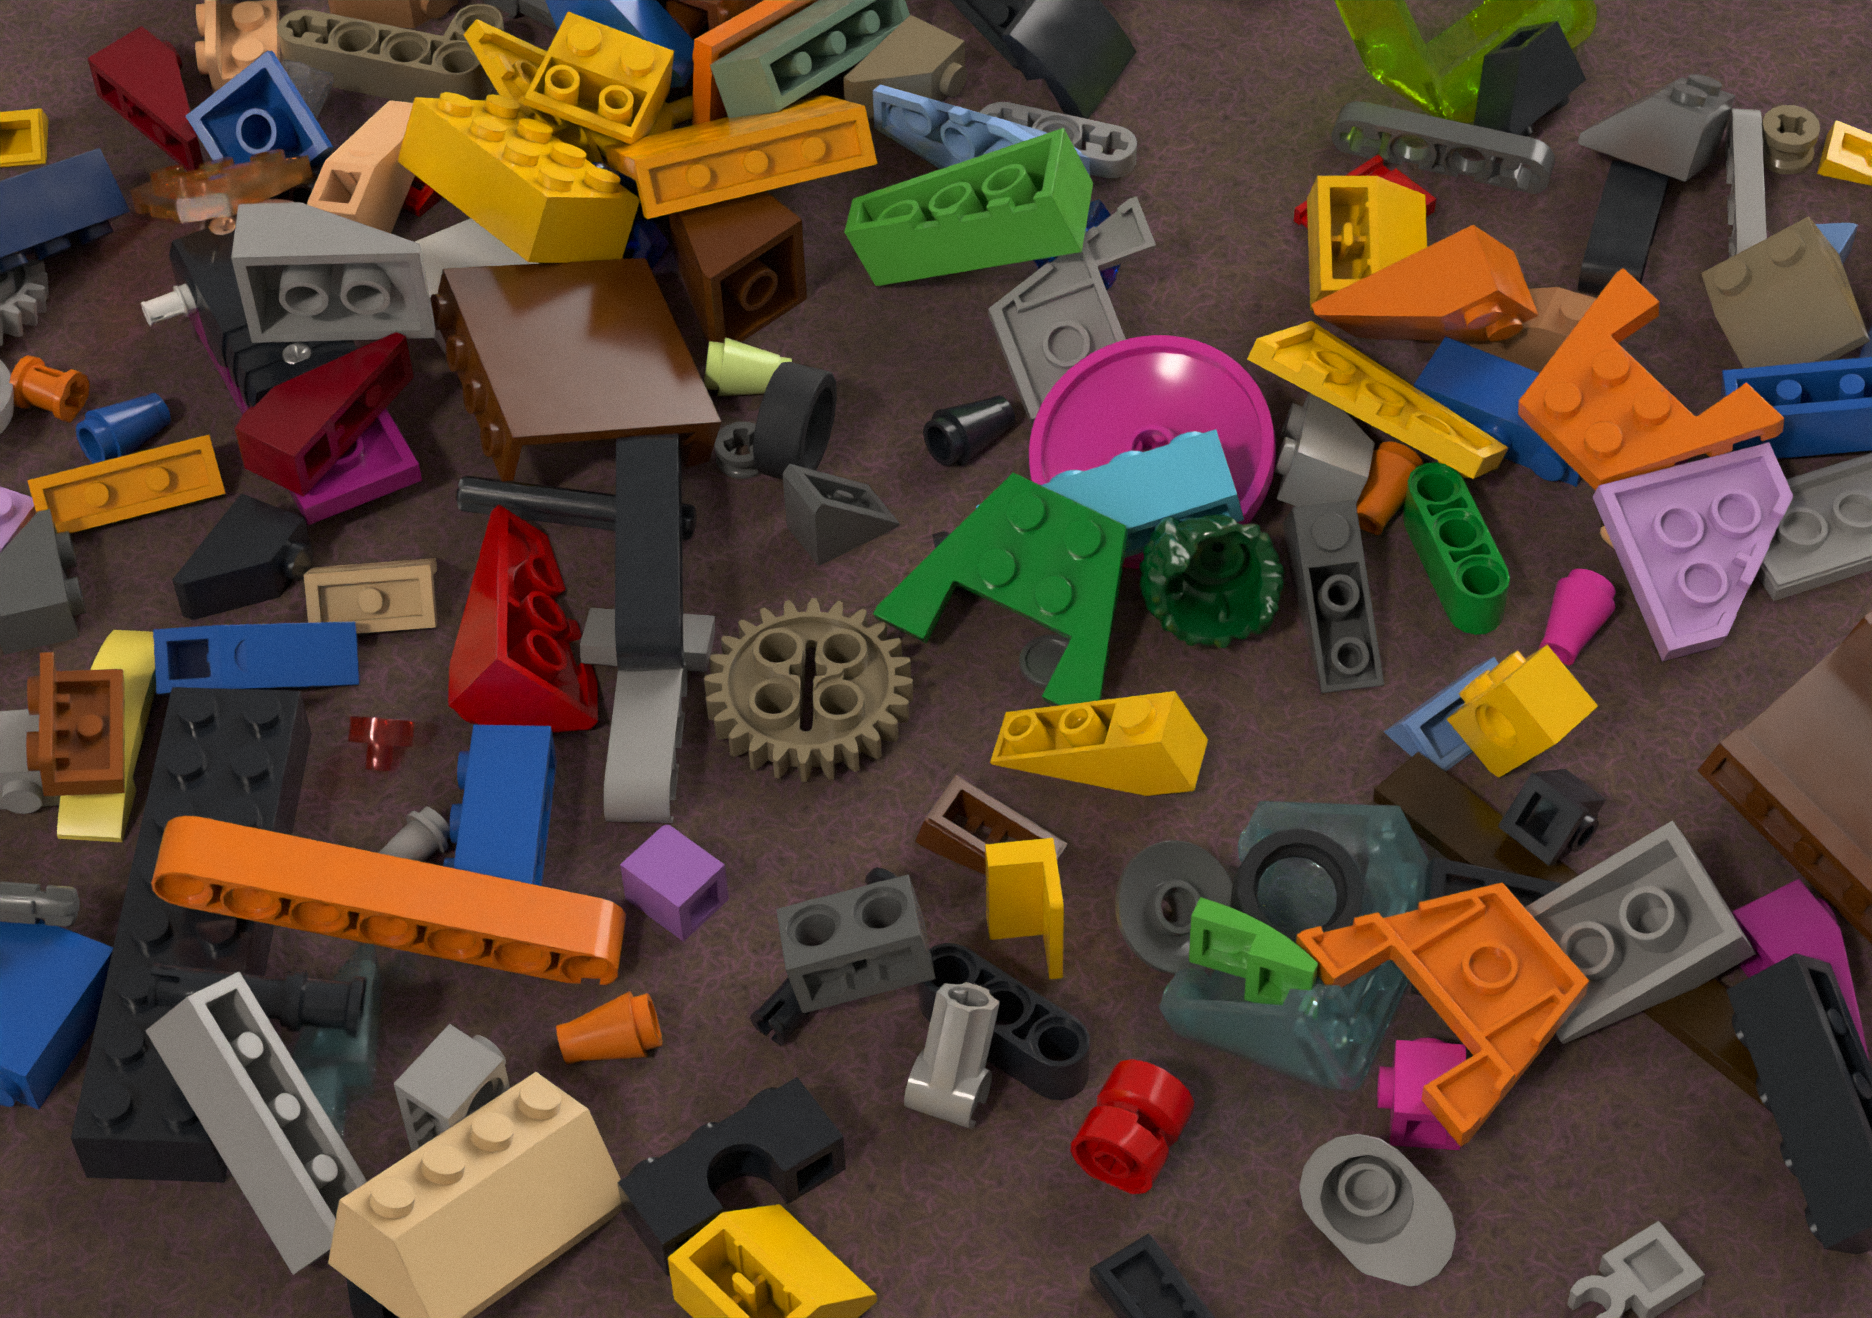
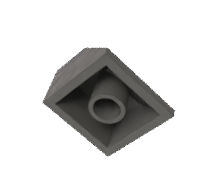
(1668, 129)

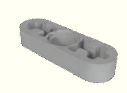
(1098, 136)

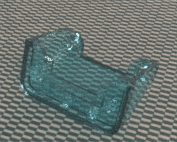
(1327, 1031)

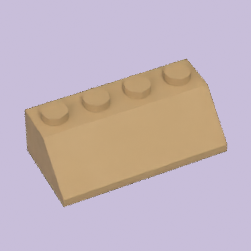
(478, 1206)

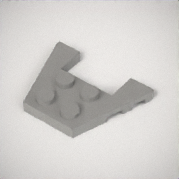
(1065, 308)

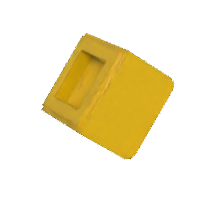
(23, 137)

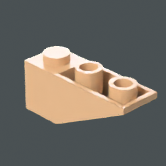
(363, 174)

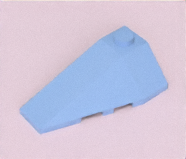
(945, 131)

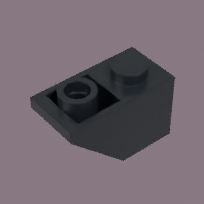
(1526, 79)

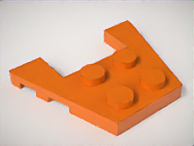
(1613, 414)
(1484, 974)

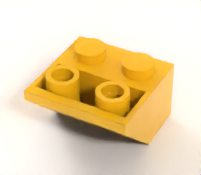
(602, 79)
(1359, 229)
(763, 1267)

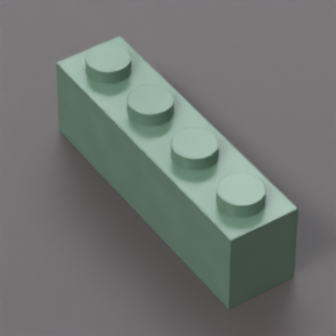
(803, 53)

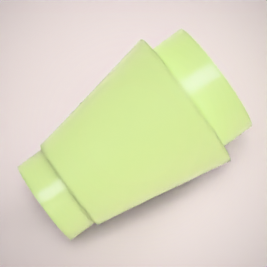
(739, 368)

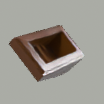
(959, 843)

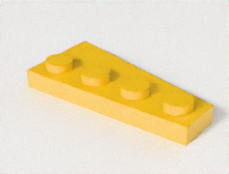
(511, 68)
(1372, 393)

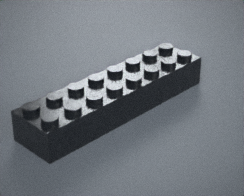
(219, 759)

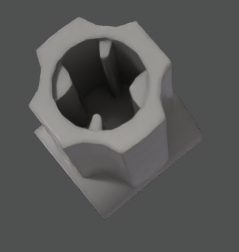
(951, 1069)

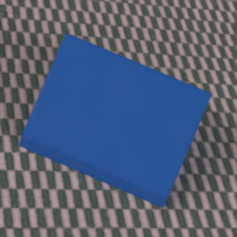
(259, 114)

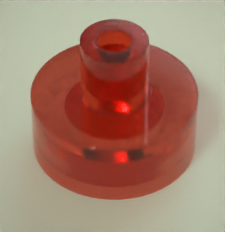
(380, 738)

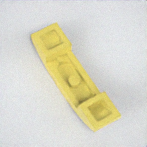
(106, 815)

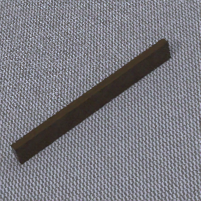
(1468, 833)

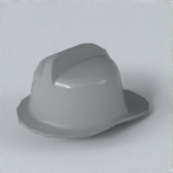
(1378, 1209)

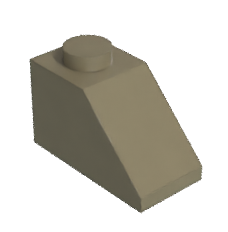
(913, 60)

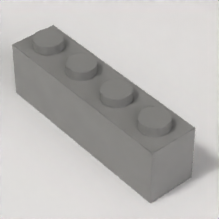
(259, 1115)

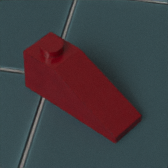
(145, 86)
(319, 414)

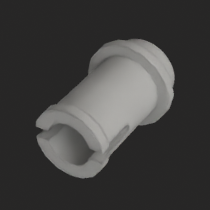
(420, 837)

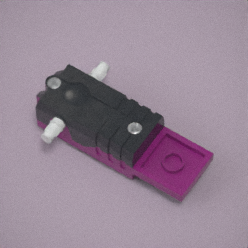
(211, 299)

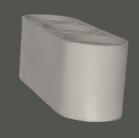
(643, 745)

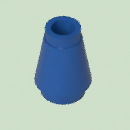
(121, 427)

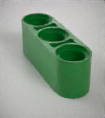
(1456, 548)

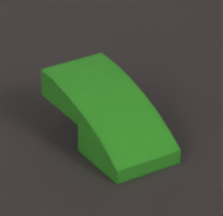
(1249, 949)

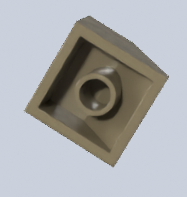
(1786, 300)

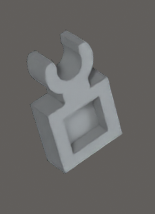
(1640, 1274)

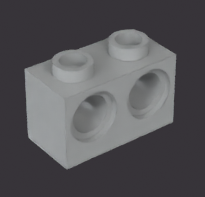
(449, 1084)

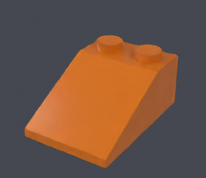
(1452, 289)

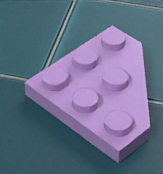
(1695, 541)

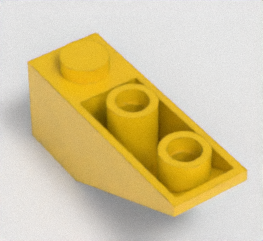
(1117, 744)

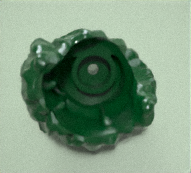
(1211, 579)

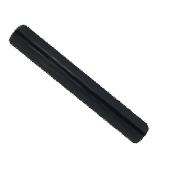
(550, 503)

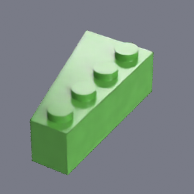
(976, 213)

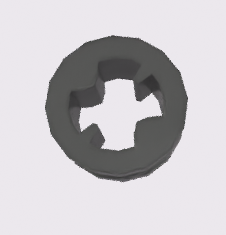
(726, 455)

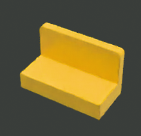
(1026, 895)

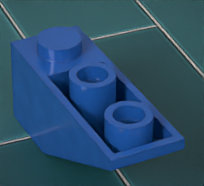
(257, 656)

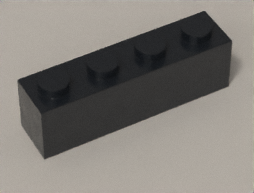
(1817, 1089)

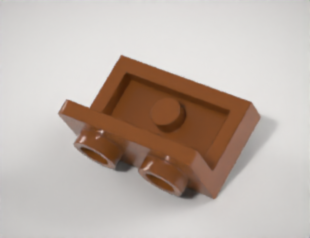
(79, 729)

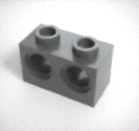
(855, 944)

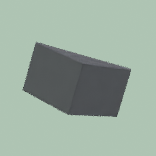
(832, 513)

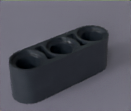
(1623, 225)
(1037, 1030)

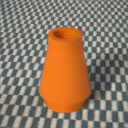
(1385, 485)
(612, 1031)

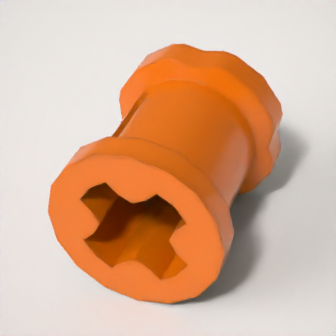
(49, 388)

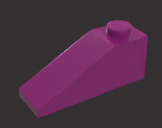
(1798, 923)

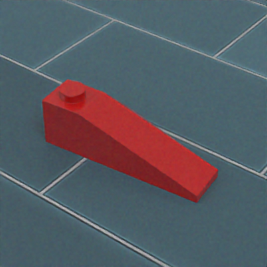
(514, 638)

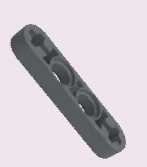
(1443, 141)

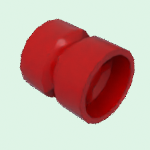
(1133, 1126)

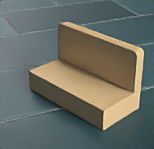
(374, 595)

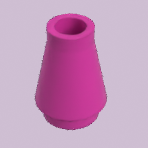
(1577, 612)

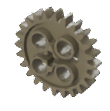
(761, 685)

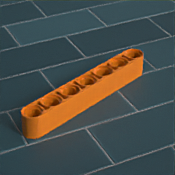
(388, 901)

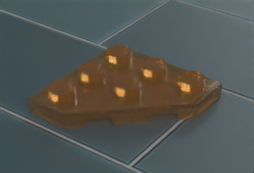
(218, 186)

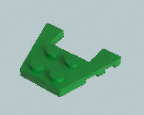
(1034, 559)

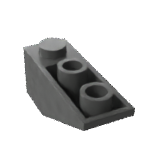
(1333, 594)

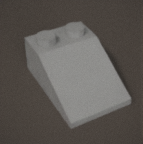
(326, 277)
(1640, 929)

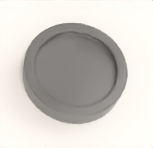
(1041, 658)

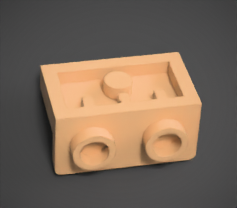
(234, 37)

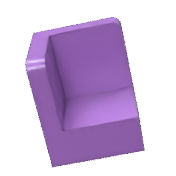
(674, 881)

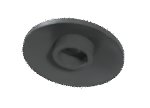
(1180, 876)

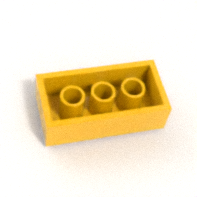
(518, 179)

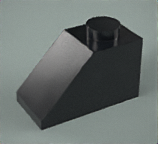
(244, 560)

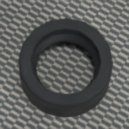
(794, 419)
(1308, 845)

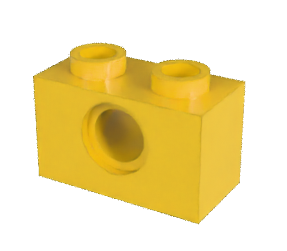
(1520, 709)

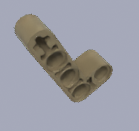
(389, 58)

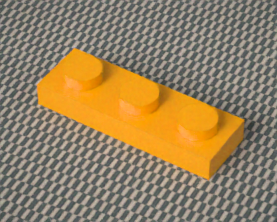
(129, 485)

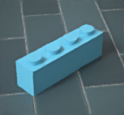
(1144, 487)

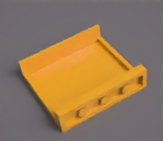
(745, 154)

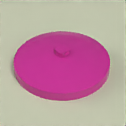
(1142, 398)

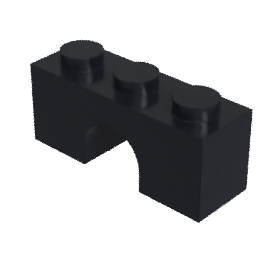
(774, 1138)

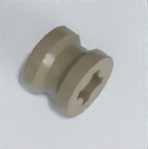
(1789, 139)

